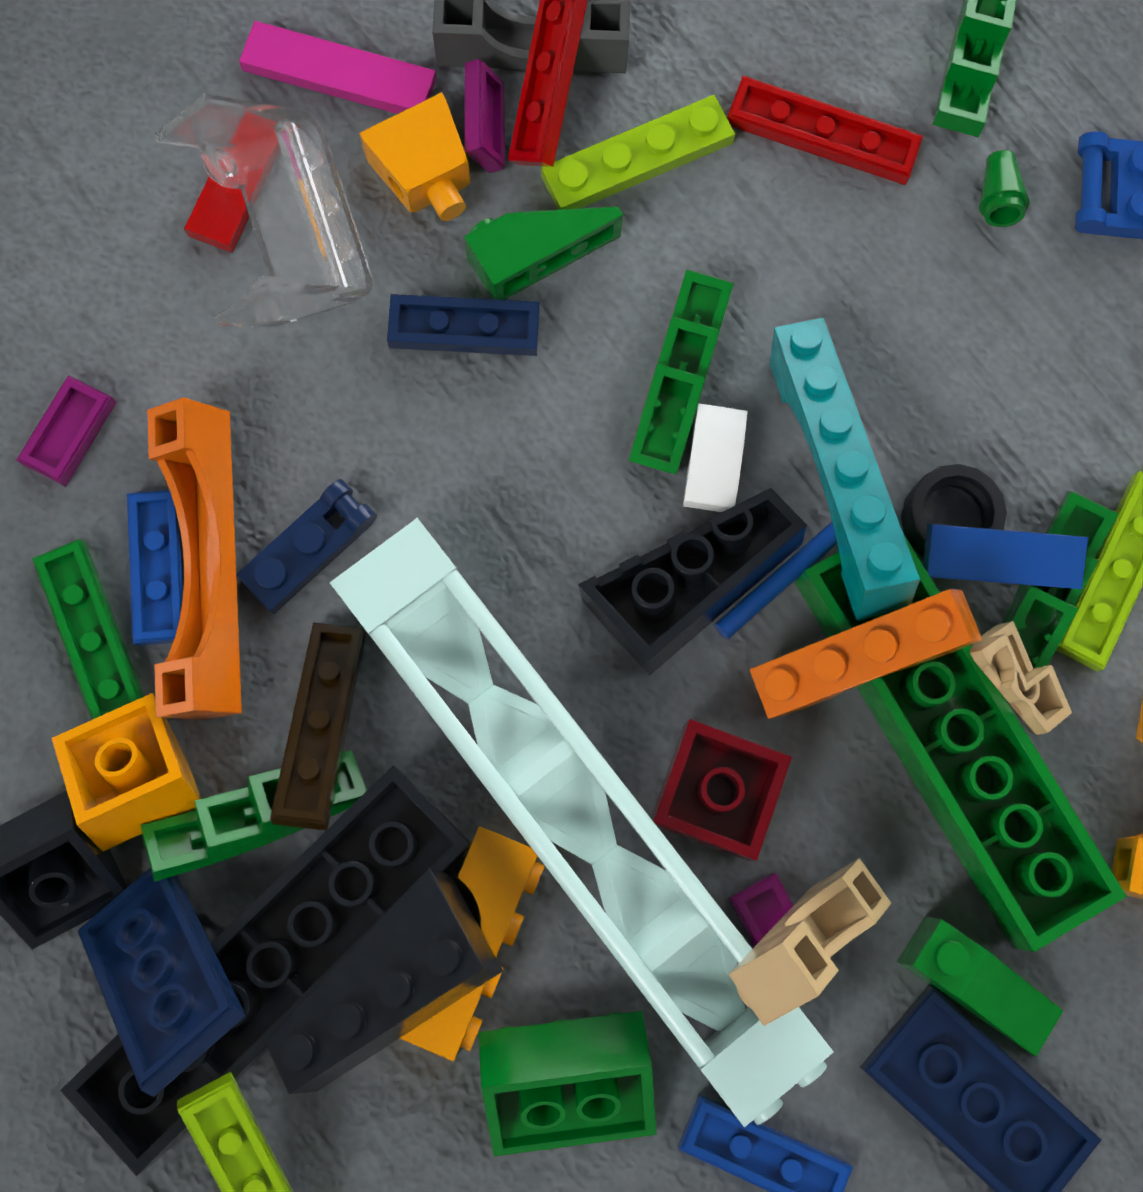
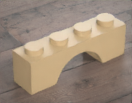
(795, 955)

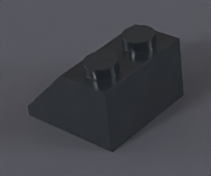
(52, 873)

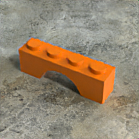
(866, 653)

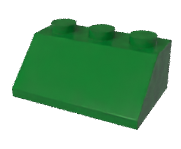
(567, 1083)

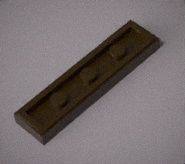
(318, 727)

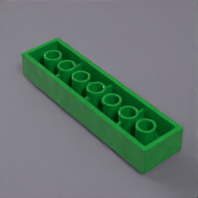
(980, 780)

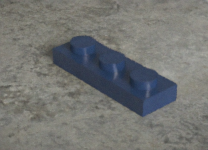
(463, 325)

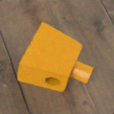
(420, 157)

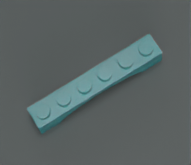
(867, 530)

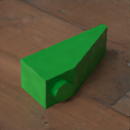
(533, 245)
(980, 983)

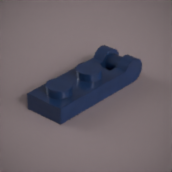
(306, 547)

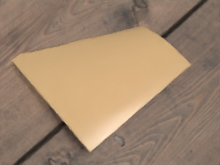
(1030, 692)

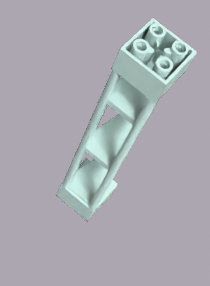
(554, 790)

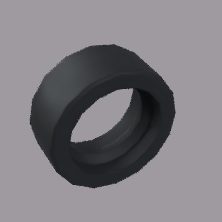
(959, 476)

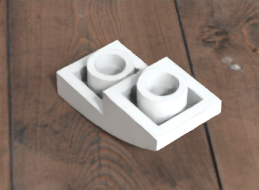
(715, 458)

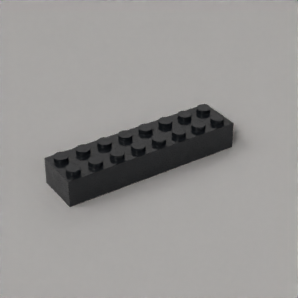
(280, 955)

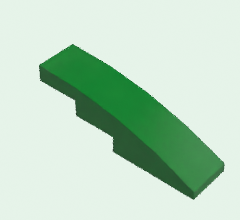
(973, 65)
(681, 372)
(1046, 612)
(232, 823)

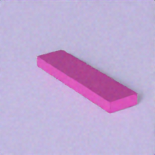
(335, 69)

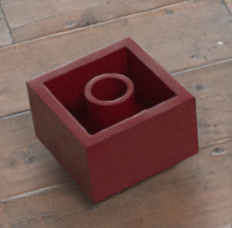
(721, 790)

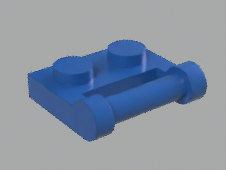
(1125, 186)

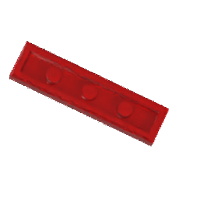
(547, 82)
(824, 130)

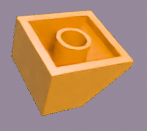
(124, 772)

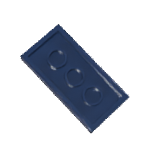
(159, 979)
(978, 1100)

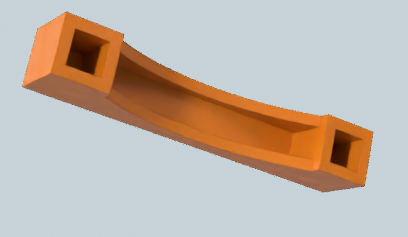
(204, 661)

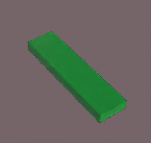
(88, 628)

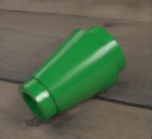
(1003, 190)

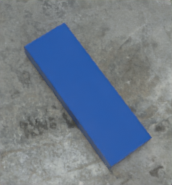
(1005, 556)
(154, 567)
(759, 1152)

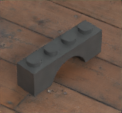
(503, 38)

